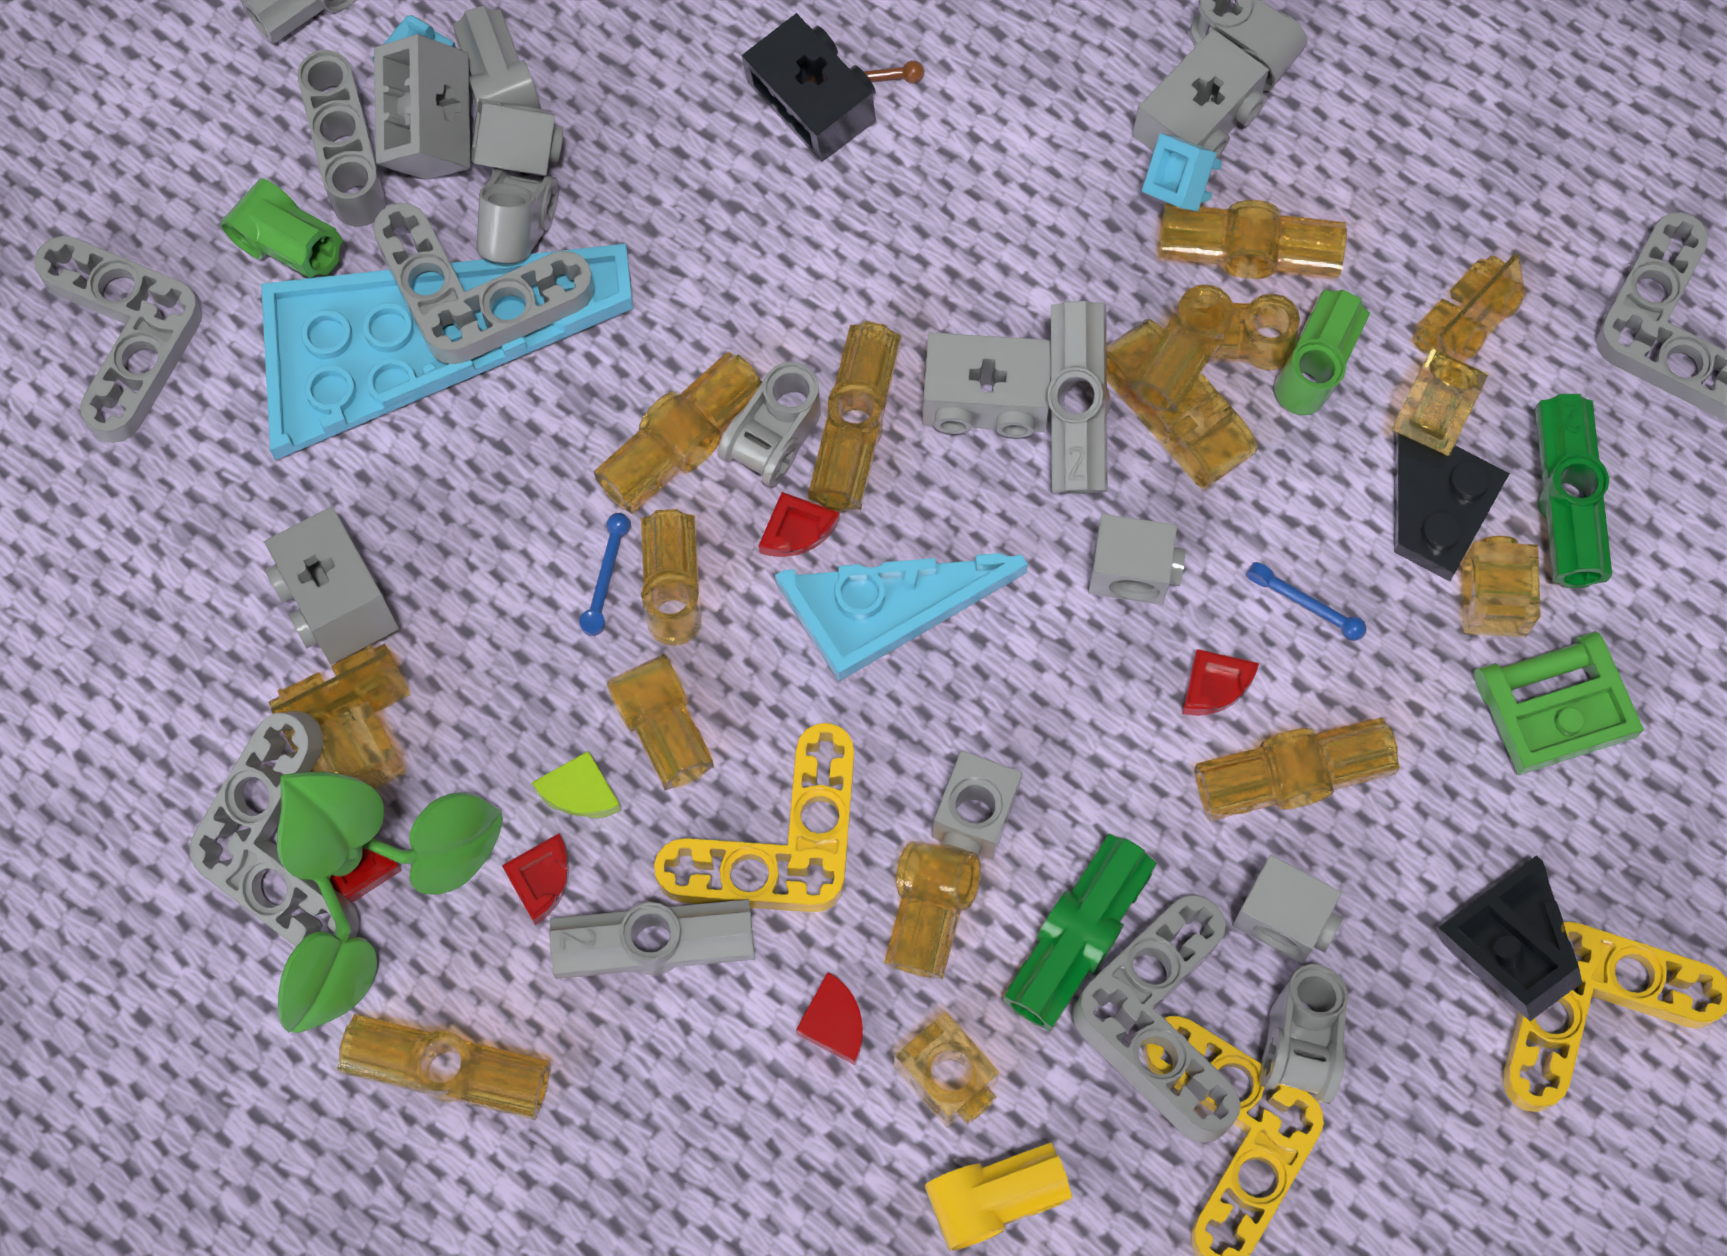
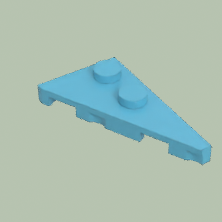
(874, 610)

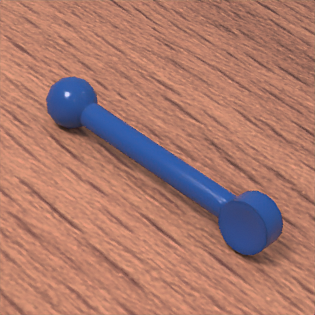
(592, 620)
(1352, 627)

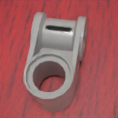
(1256, 29)
(514, 215)
(769, 433)
(1306, 1044)

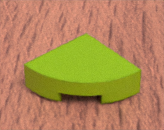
(578, 789)

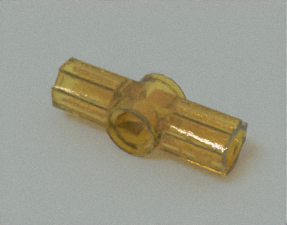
(1253, 240)
(678, 433)
(849, 447)
(1296, 768)
(403, 1056)

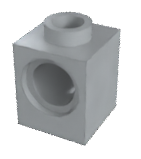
(515, 137)
(1135, 559)
(982, 781)
(1290, 910)

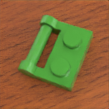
(1563, 721)

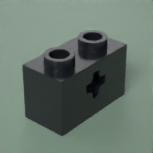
(811, 86)

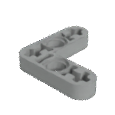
(457, 307)
(1651, 318)
(143, 328)
(251, 847)
(1137, 1006)

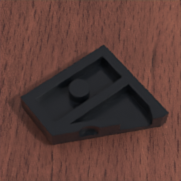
(1440, 503)
(1517, 941)

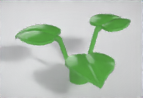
(321, 835)

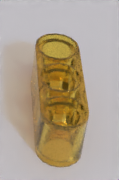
(1204, 433)

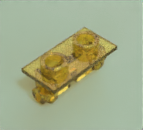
(1488, 296)
(359, 678)

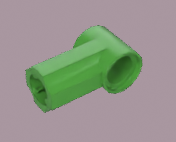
(274, 225)
(1321, 352)

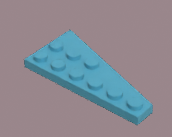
(353, 352)

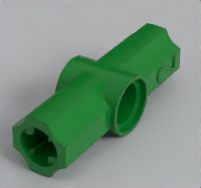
(1574, 524)
(1079, 932)

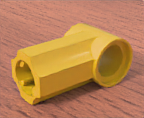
(981, 1200)

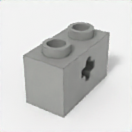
(1204, 96)
(421, 107)
(1013, 366)
(330, 585)

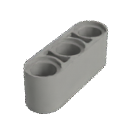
(338, 115)

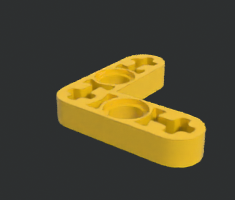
(803, 846)
(1601, 955)
(1261, 1142)

